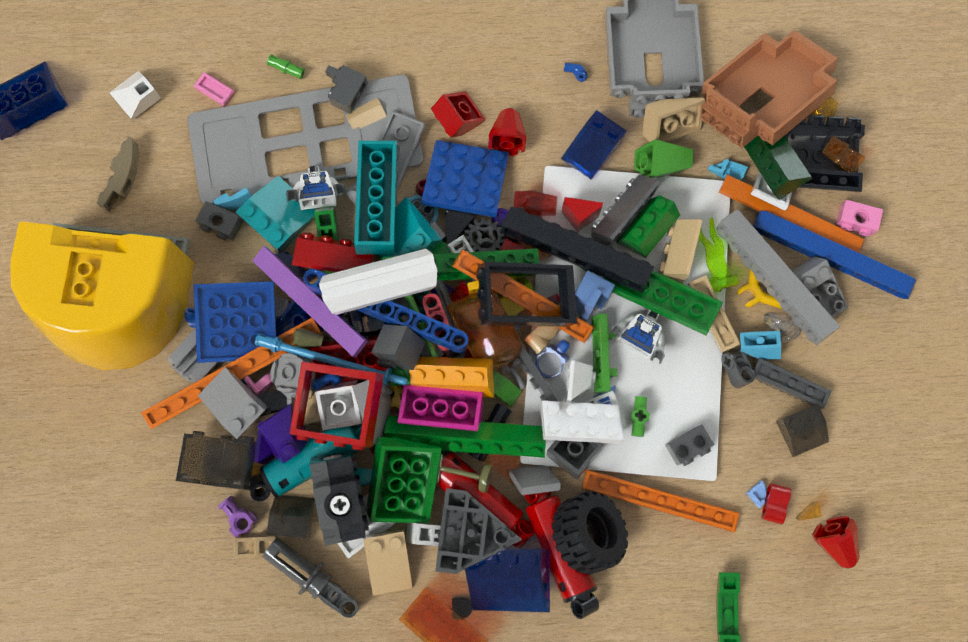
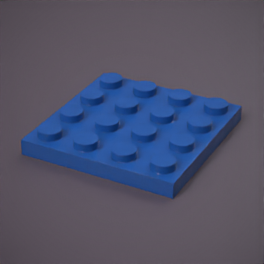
(465, 178)
(231, 318)

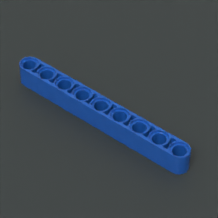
(838, 256)
(398, 311)

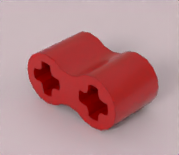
(776, 503)

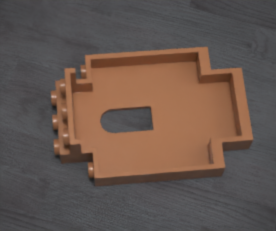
(789, 71)

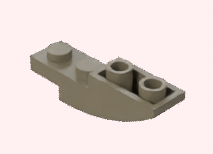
(125, 170)

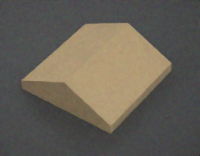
(366, 114)

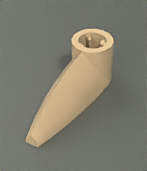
(540, 338)

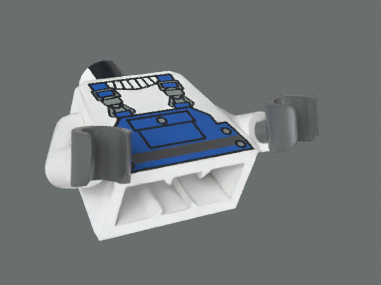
(315, 189)
(641, 335)

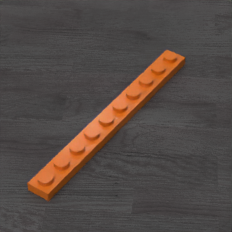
(240, 368)

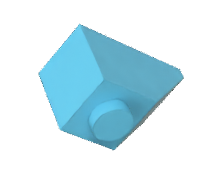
(761, 344)

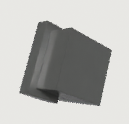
(398, 347)

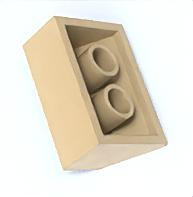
(680, 249)

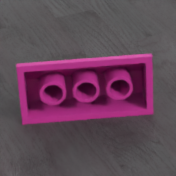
(441, 407)

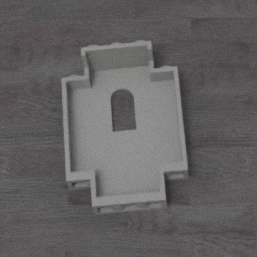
(653, 28)

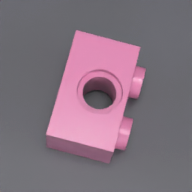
(869, 216)

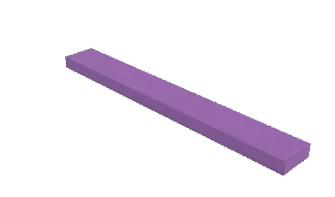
(309, 301)

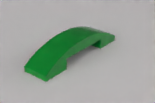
(727, 606)

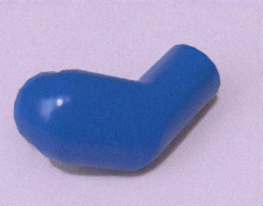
(324, 380)

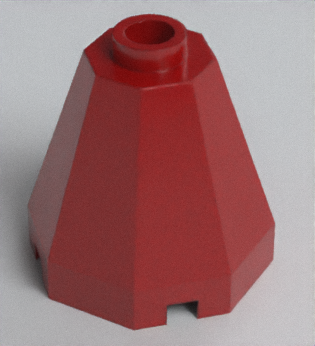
(508, 133)
(839, 540)

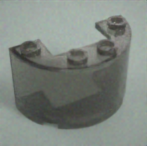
(217, 460)

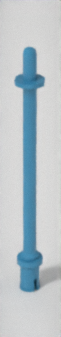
(277, 344)

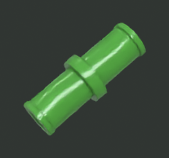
(286, 66)

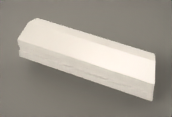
(379, 281)

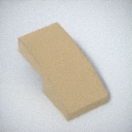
(251, 547)

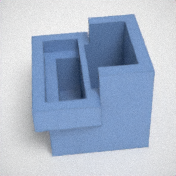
(592, 293)

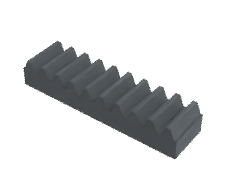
(791, 383)

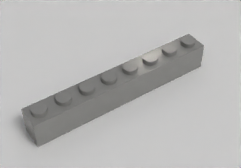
(777, 277)

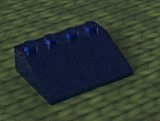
(29, 99)
(511, 581)

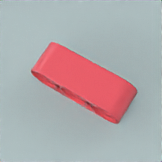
(435, 313)

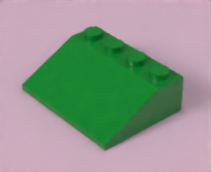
(402, 481)

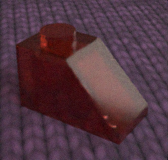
(536, 203)

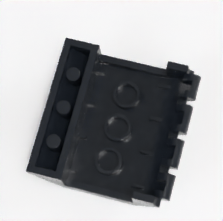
(810, 139)

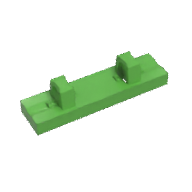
(601, 353)

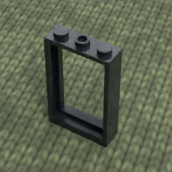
(566, 294)

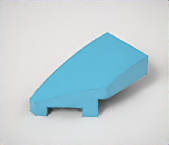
(729, 167)
(233, 202)

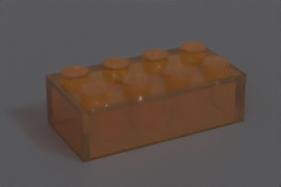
(437, 622)

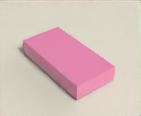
(214, 89)

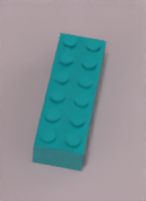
(376, 197)

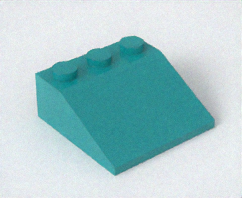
(273, 216)
(412, 231)

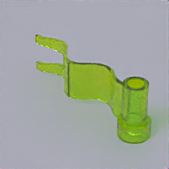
(716, 262)

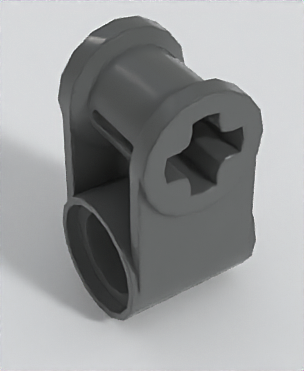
(739, 369)

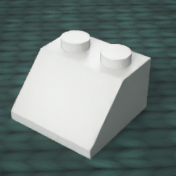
(338, 406)

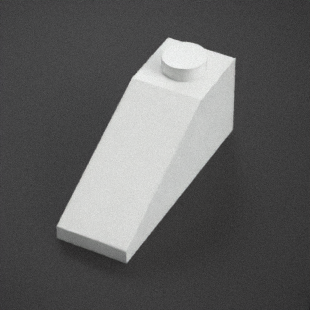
(422, 534)

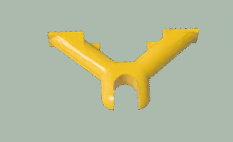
(758, 293)

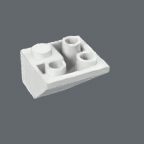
(135, 95)

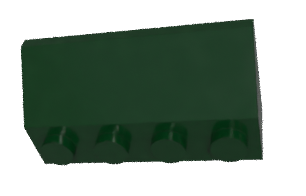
(778, 165)

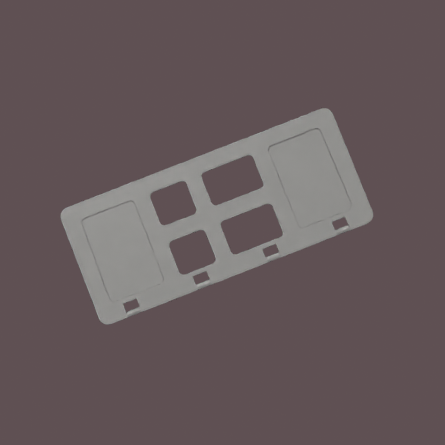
(231, 146)

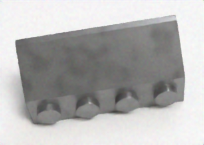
(625, 210)

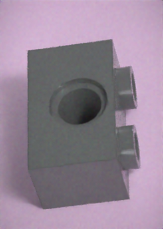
(211, 213)

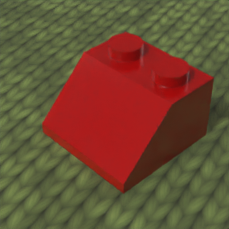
(457, 113)

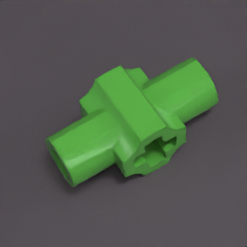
(638, 427)

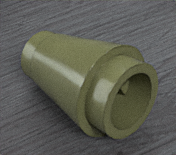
(307, 338)

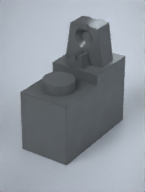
(348, 87)

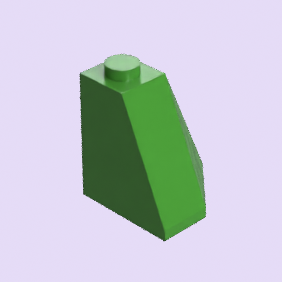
(662, 159)

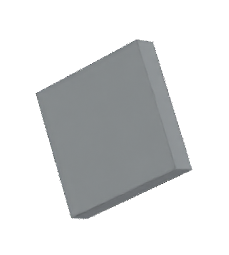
(534, 480)

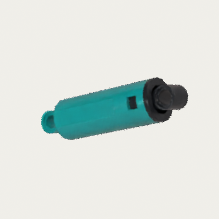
(283, 477)

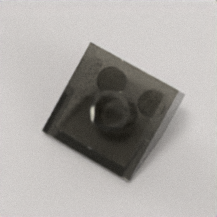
(804, 430)
(291, 516)

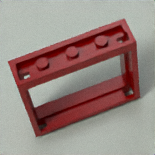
(370, 411)

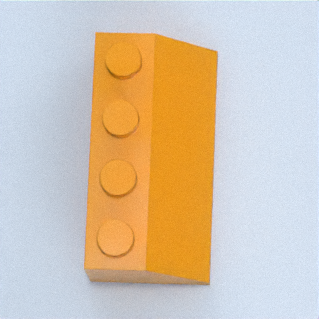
(455, 374)

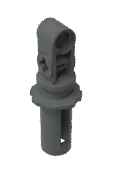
(318, 584)

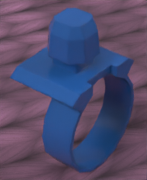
(561, 349)

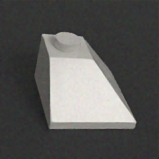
(578, 379)

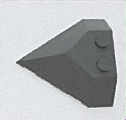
(468, 533)

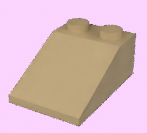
(672, 118)
(387, 561)

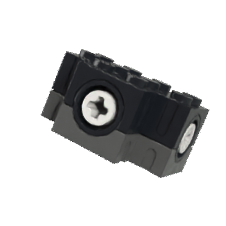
(338, 497)

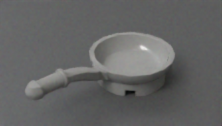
(286, 374)

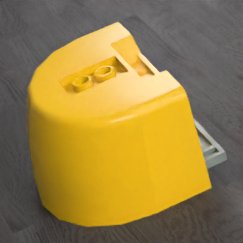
(101, 291)

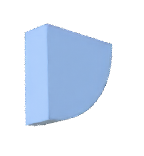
(758, 494)

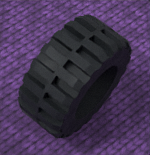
(573, 536)

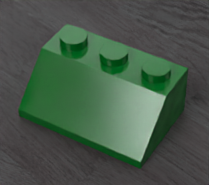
(649, 226)

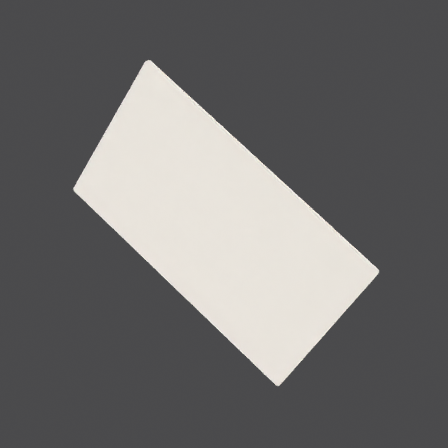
(688, 381)

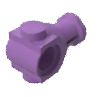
(236, 515)

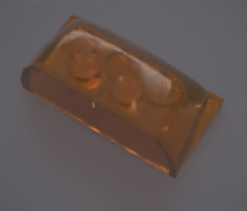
(485, 341)

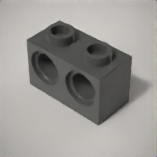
(688, 442)

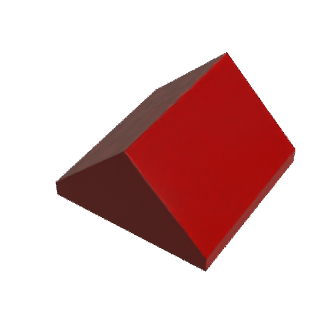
(580, 212)

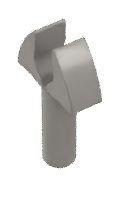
(515, 374)

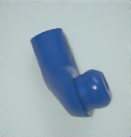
(578, 71)
(189, 315)

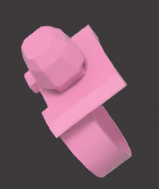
(260, 386)

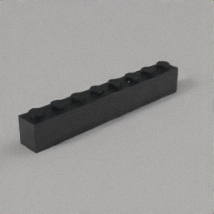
(577, 249)

